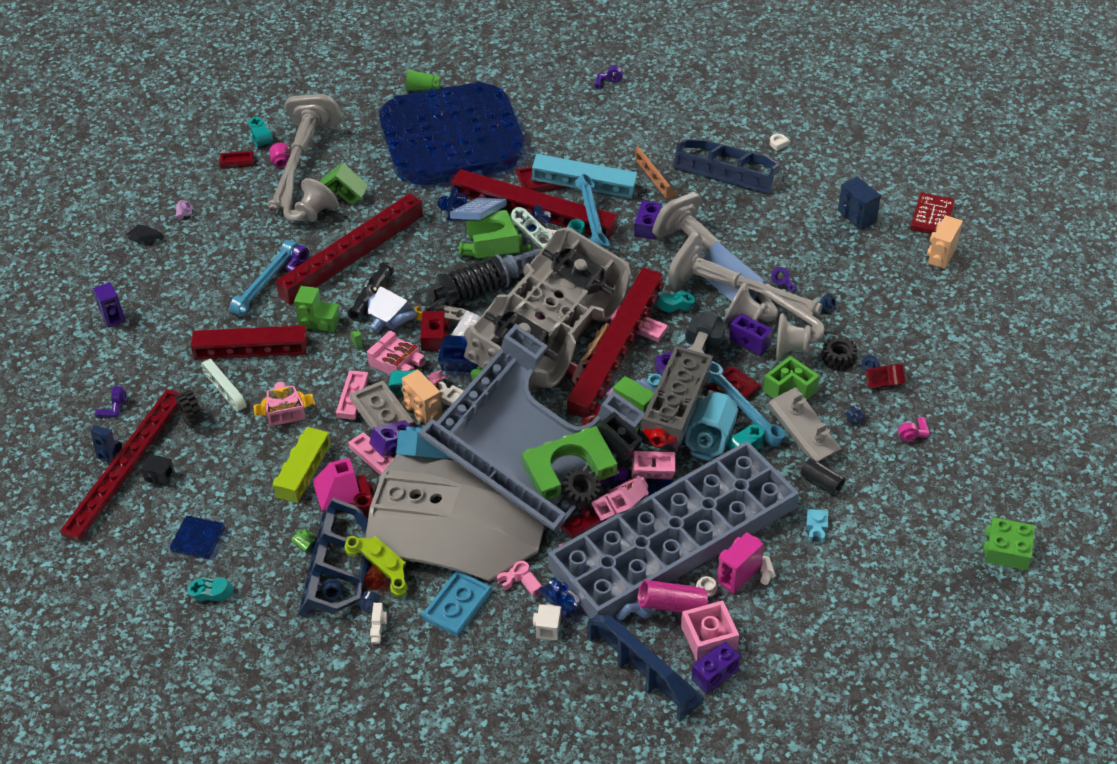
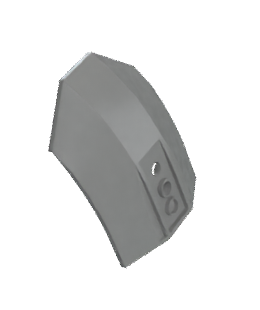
(466, 531)

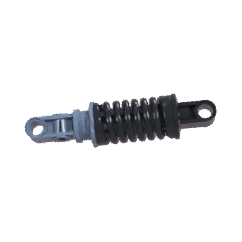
(475, 279)

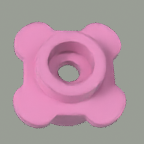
(436, 377)

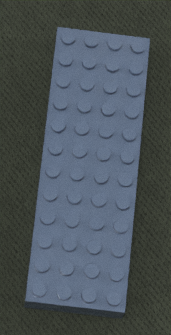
(673, 530)

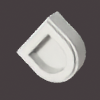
(779, 141)

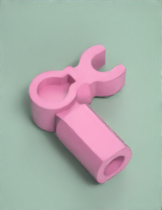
(521, 573)

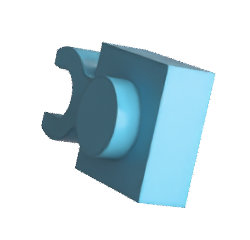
(817, 523)

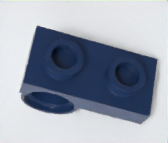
(104, 444)

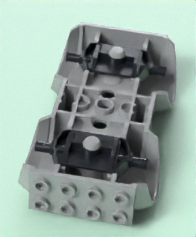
(592, 288)

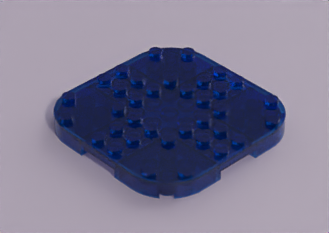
(451, 130)

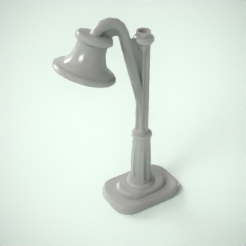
(307, 113)
(681, 215)
(790, 337)

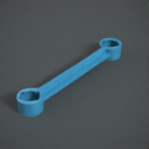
(586, 185)
(240, 304)
(773, 433)

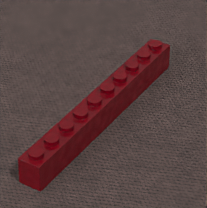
(561, 210)
(350, 247)
(615, 343)

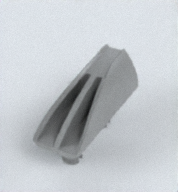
(803, 425)

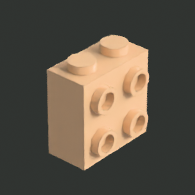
(944, 241)
(421, 397)

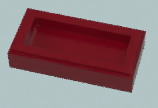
(236, 159)

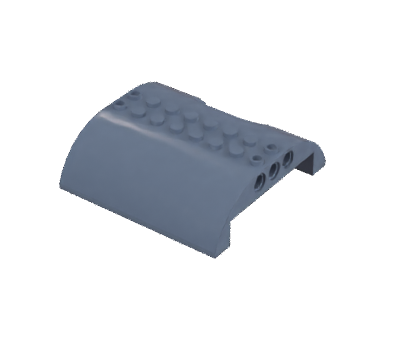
(501, 420)

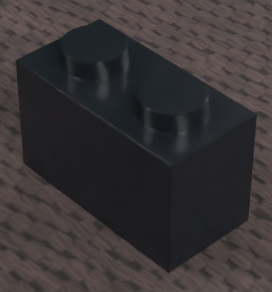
(619, 436)

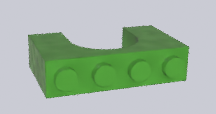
(494, 235)
(585, 444)

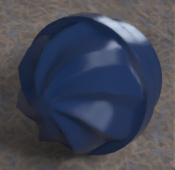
(855, 414)
(332, 589)
(368, 600)

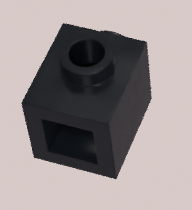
(157, 470)

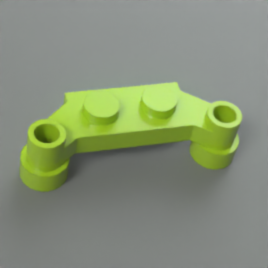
(382, 558)

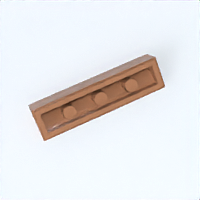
(654, 175)

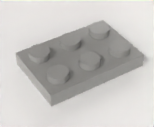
(379, 405)

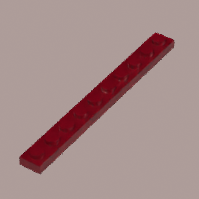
(120, 467)

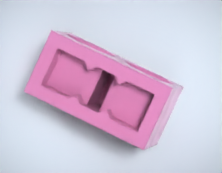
(653, 465)

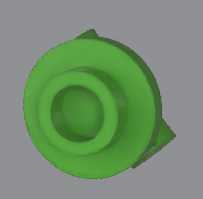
(303, 539)

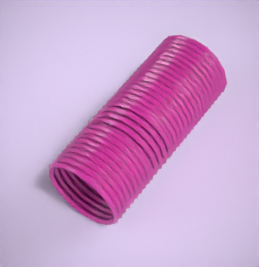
(675, 598)

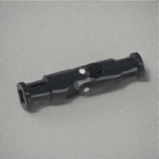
(378, 279)

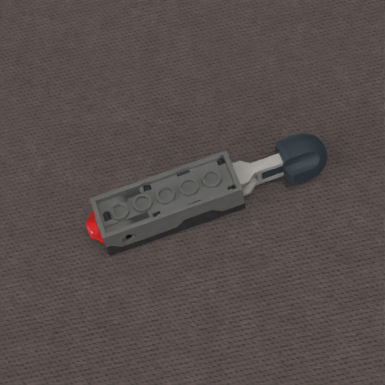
(682, 384)

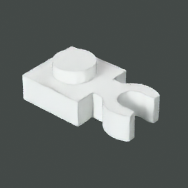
(449, 395)
(379, 619)

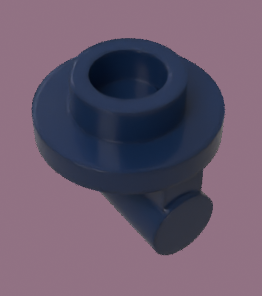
(828, 303)
(870, 361)

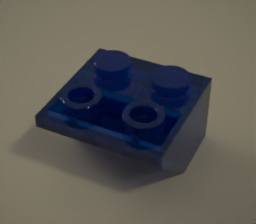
(452, 355)

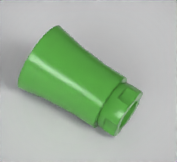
(421, 81)

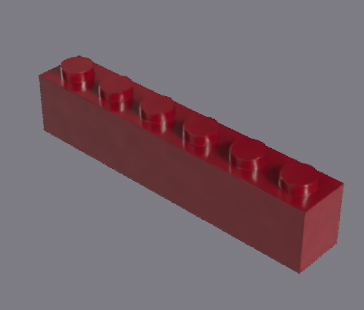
(249, 342)

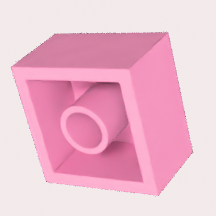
(709, 628)

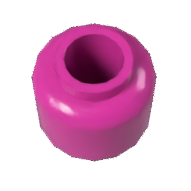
(280, 154)

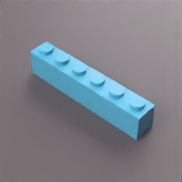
(565, 172)

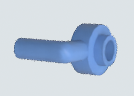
(635, 607)

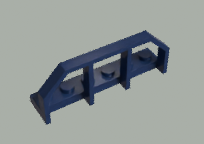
(725, 171)
(320, 552)
(656, 671)

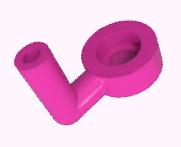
(909, 431)

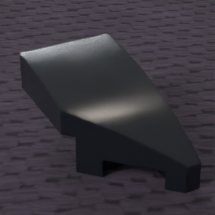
(144, 233)

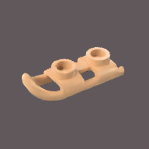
(593, 345)

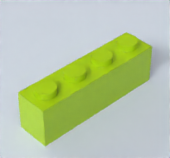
(301, 464)

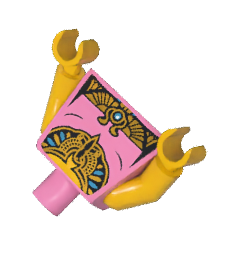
(283, 405)

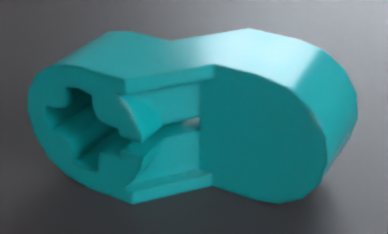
(672, 302)
(210, 589)

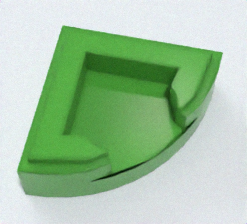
(356, 337)

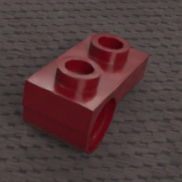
(885, 375)
(364, 498)

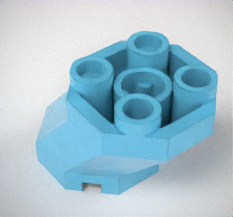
(711, 425)

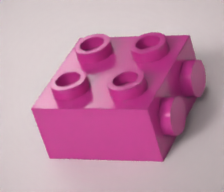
(739, 562)

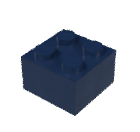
(859, 202)

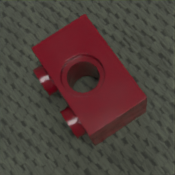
(433, 330)

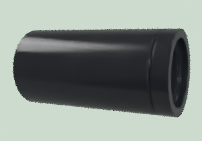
(823, 476)

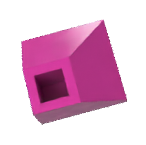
(336, 482)

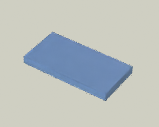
(722, 256)

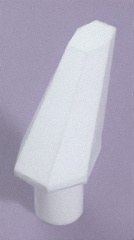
(766, 570)

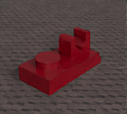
(582, 523)

